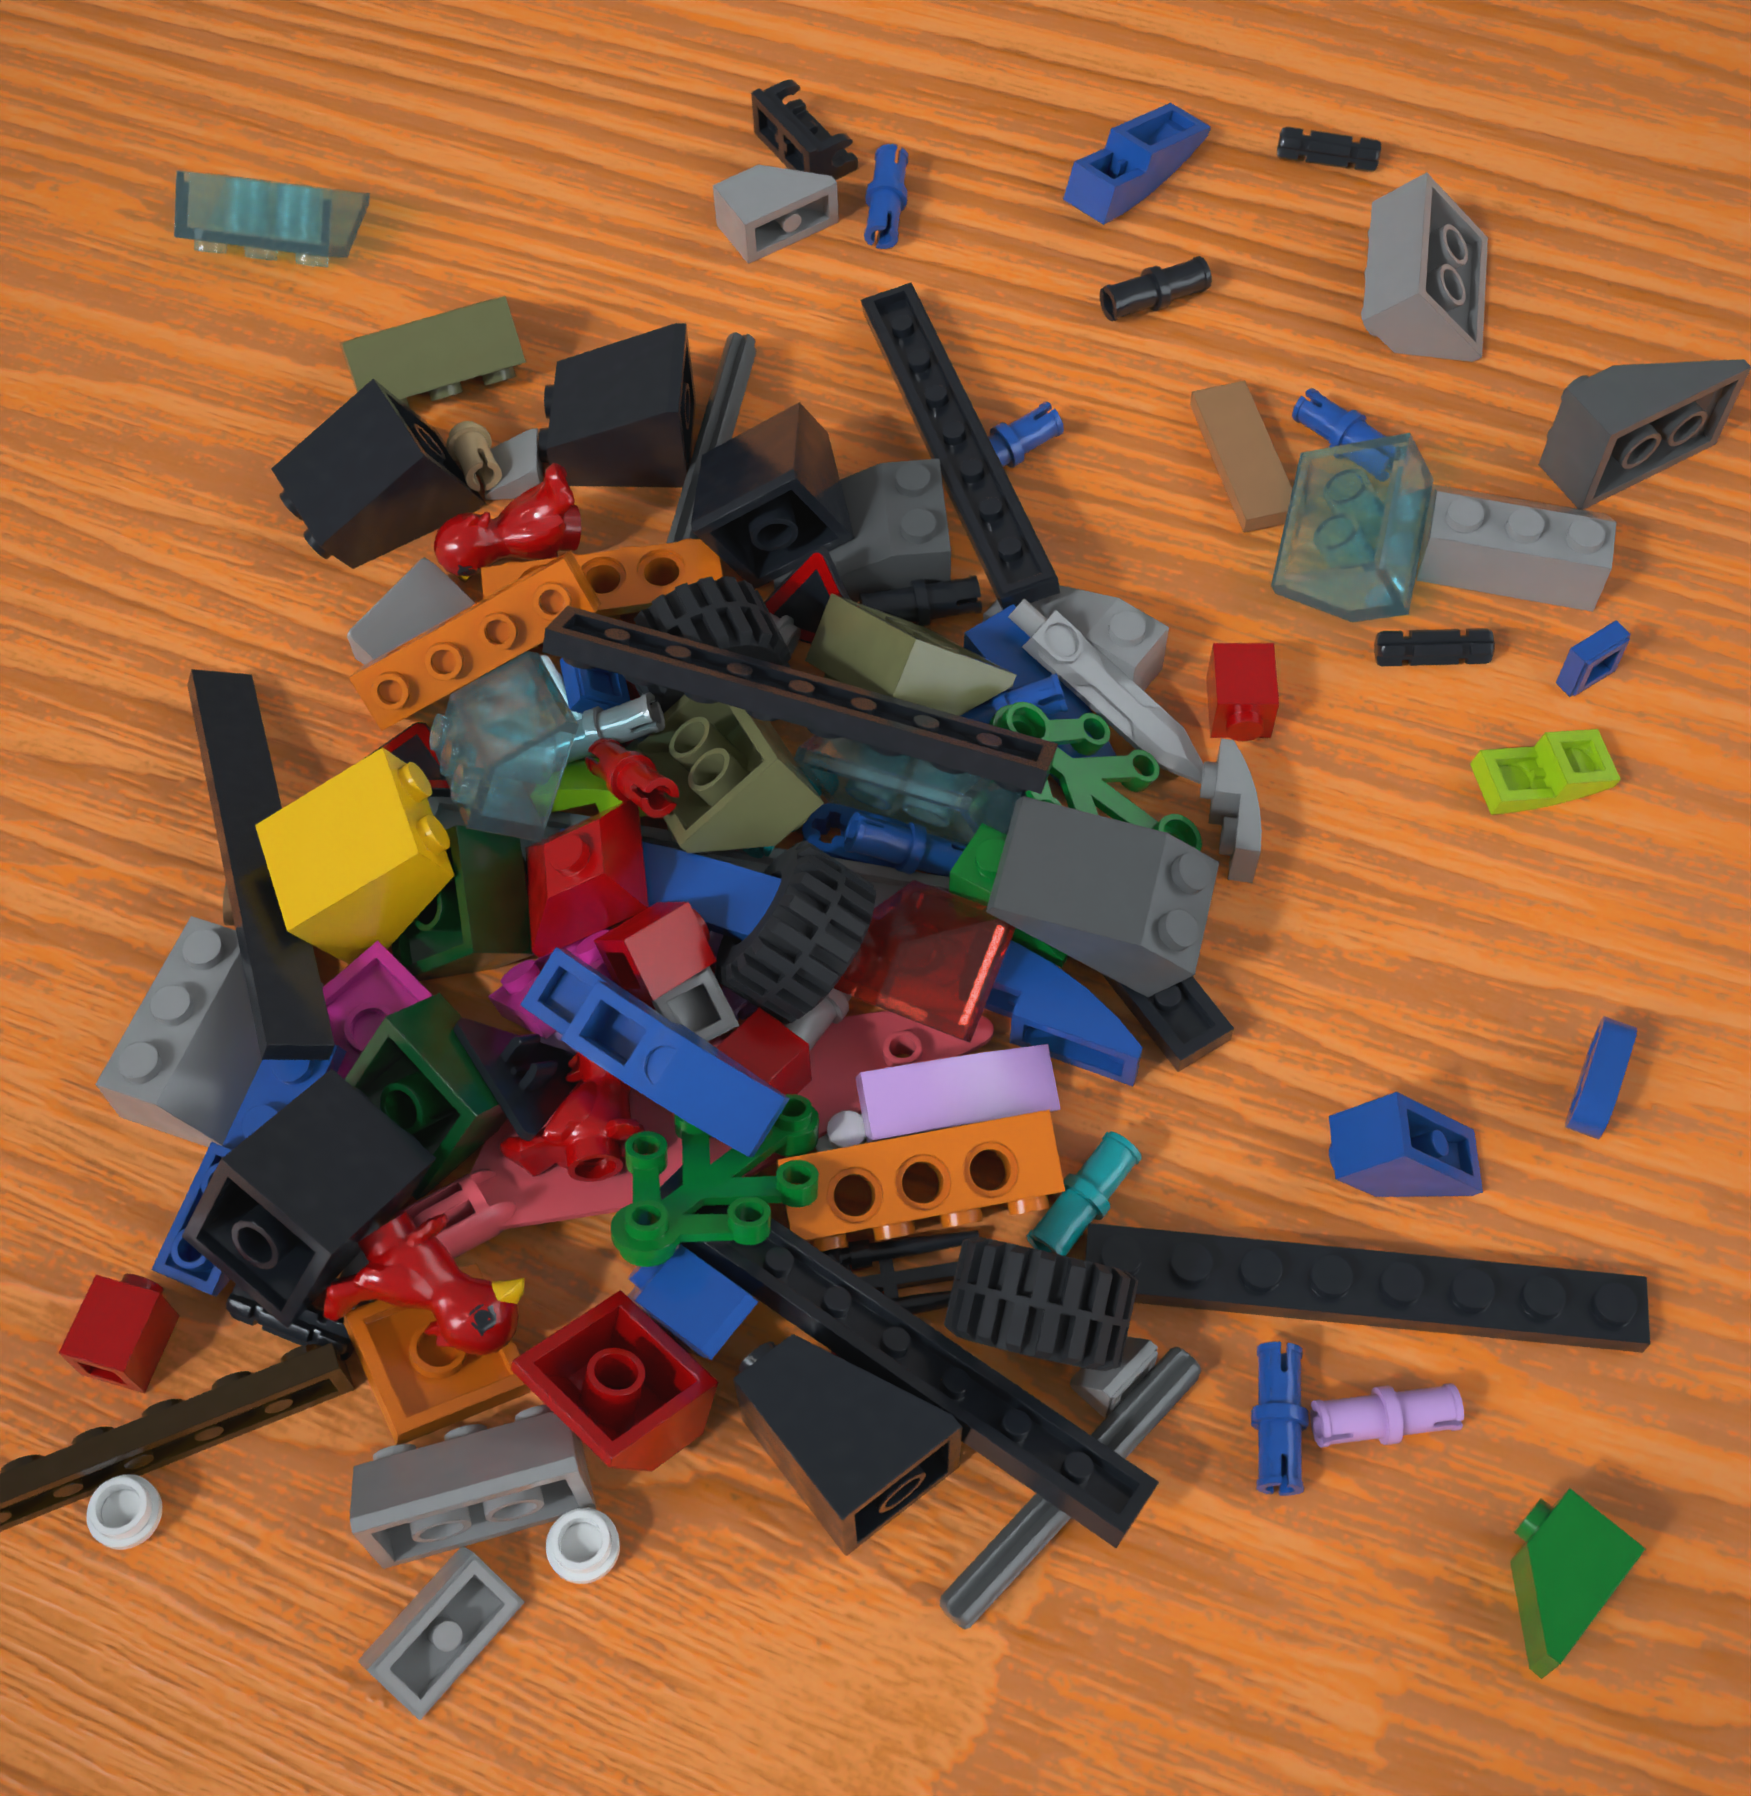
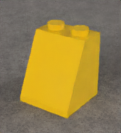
(357, 856)

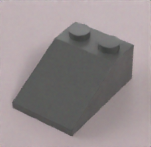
(1637, 423)
(896, 528)
(1105, 893)

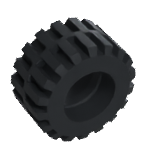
(718, 615)
(802, 938)
(1041, 1304)

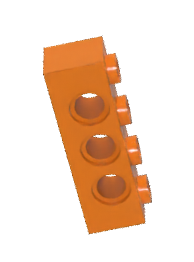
(625, 577)
(471, 641)
(1021, 1142)

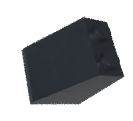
(623, 412)
(372, 479)
(771, 497)
(303, 1195)
(844, 1436)

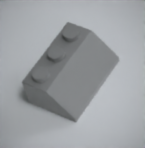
(1425, 274)
(1516, 548)
(189, 1043)
(468, 1487)

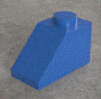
(1403, 1150)
(691, 1302)

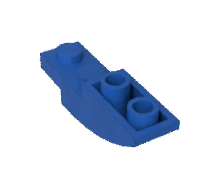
(654, 1053)
(270, 1091)

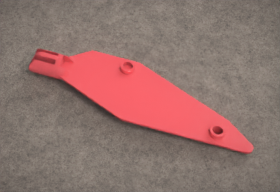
(506, 1196)

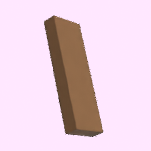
(1243, 455)

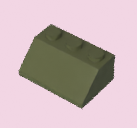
(438, 352)
(902, 659)
(731, 778)

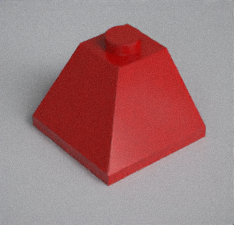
(586, 878)

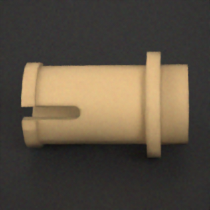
(471, 447)

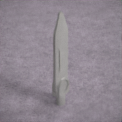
(1107, 690)

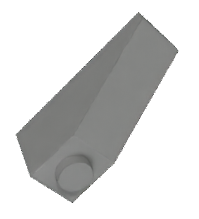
(1113, 626)

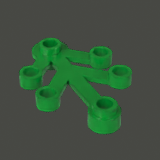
(1086, 778)
(653, 1227)

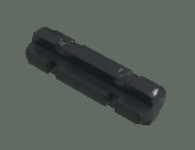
(1329, 149)
(1434, 647)
(307, 1329)

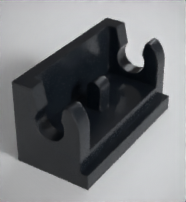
(797, 135)

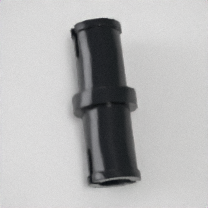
(1155, 288)
(927, 601)

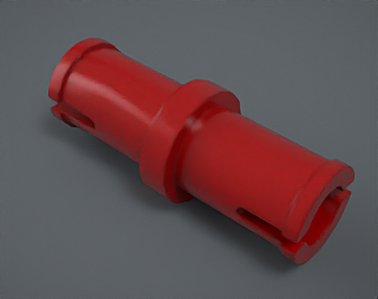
(632, 777)

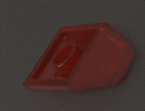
(929, 959)

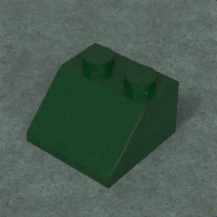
(479, 914)
(428, 1085)

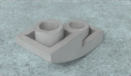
(1235, 808)

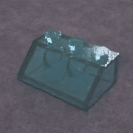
(267, 217)
(1355, 529)
(506, 747)
(905, 788)

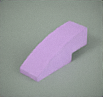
(956, 1091)

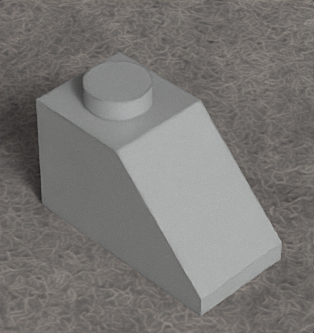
(773, 208)

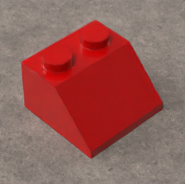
(621, 1385)

